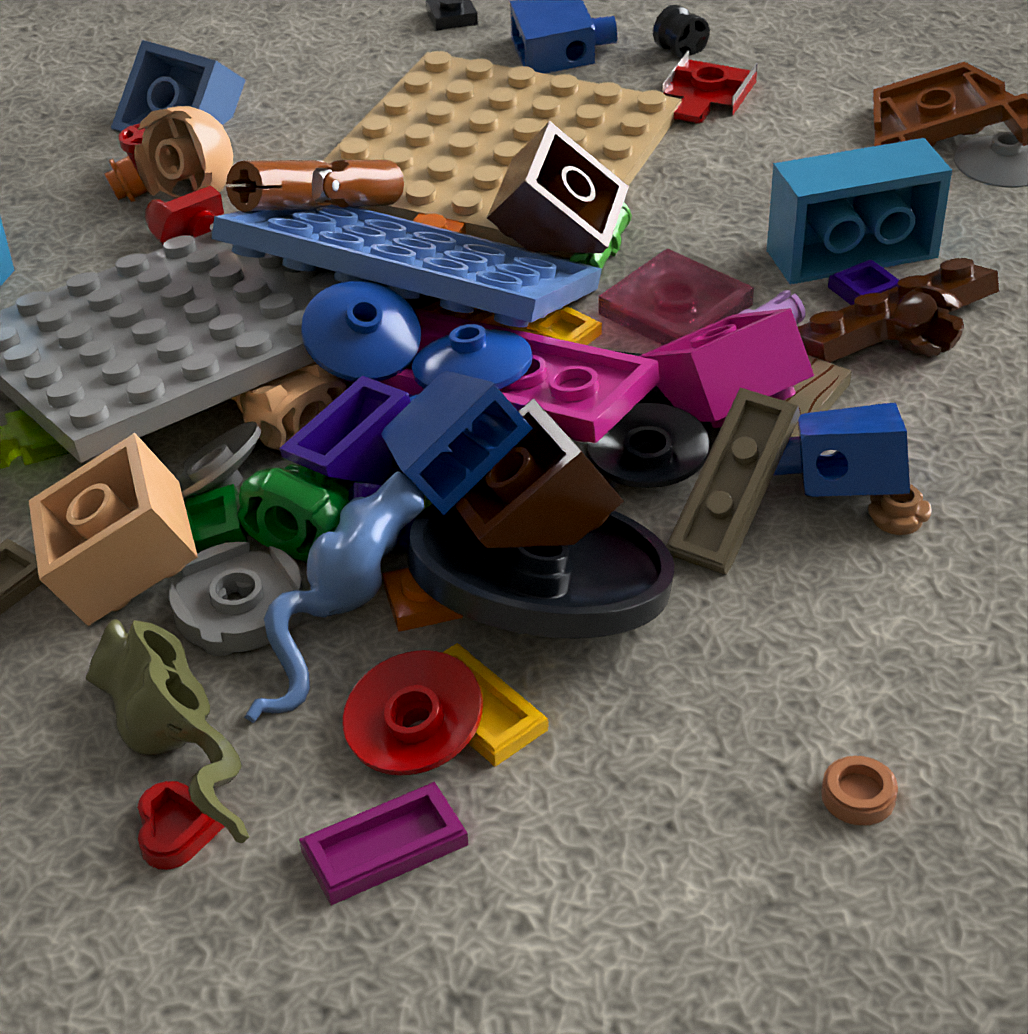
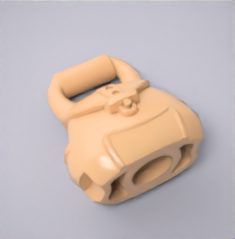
(289, 402)

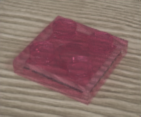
(673, 298)

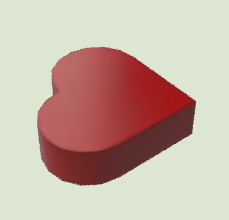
(172, 826)

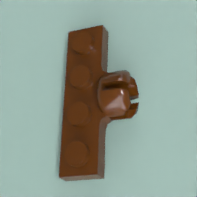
(908, 313)

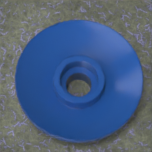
(356, 347)
(476, 353)

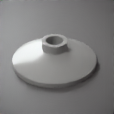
(994, 160)
(218, 461)

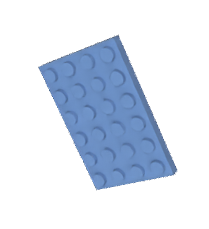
(412, 259)

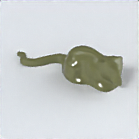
(164, 708)

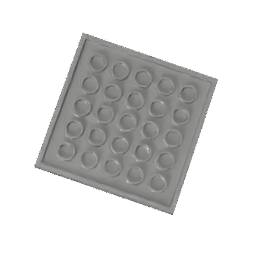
(153, 340)

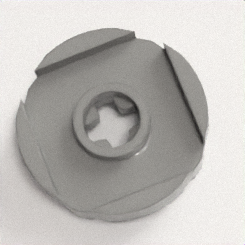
(225, 625)

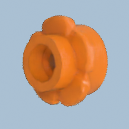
(125, 179)

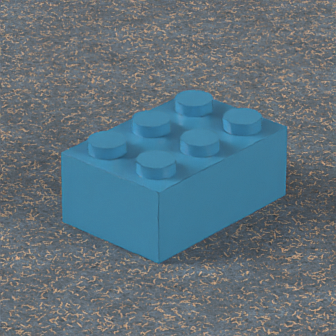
(857, 208)

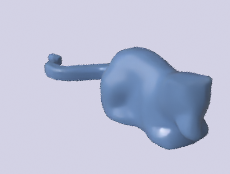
(341, 575)

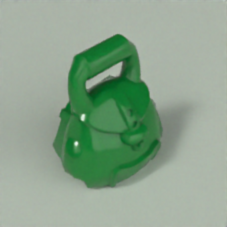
(291, 507)

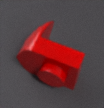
(184, 215)

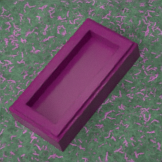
(383, 842)

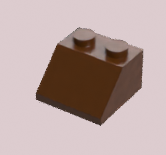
(558, 197)
(539, 491)

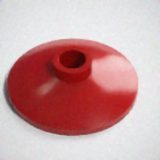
(407, 690)

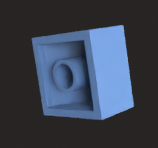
(175, 78)

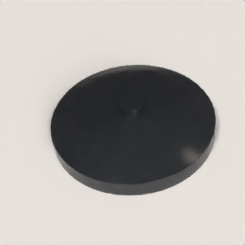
(582, 590)

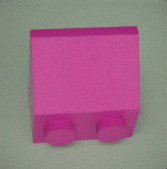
(740, 351)

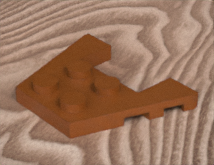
(946, 105)

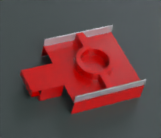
(707, 83)

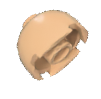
(182, 146)

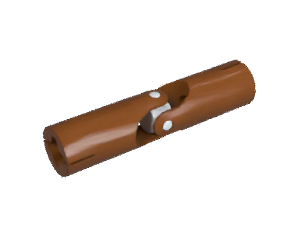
(313, 184)

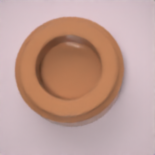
(859, 790)

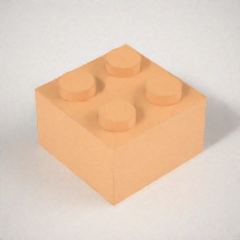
(111, 530)

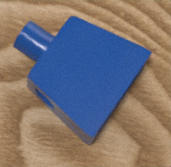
(557, 34)
(453, 436)
(868, 453)

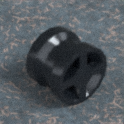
(680, 31)

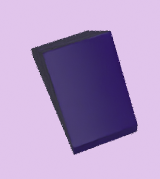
(347, 435)

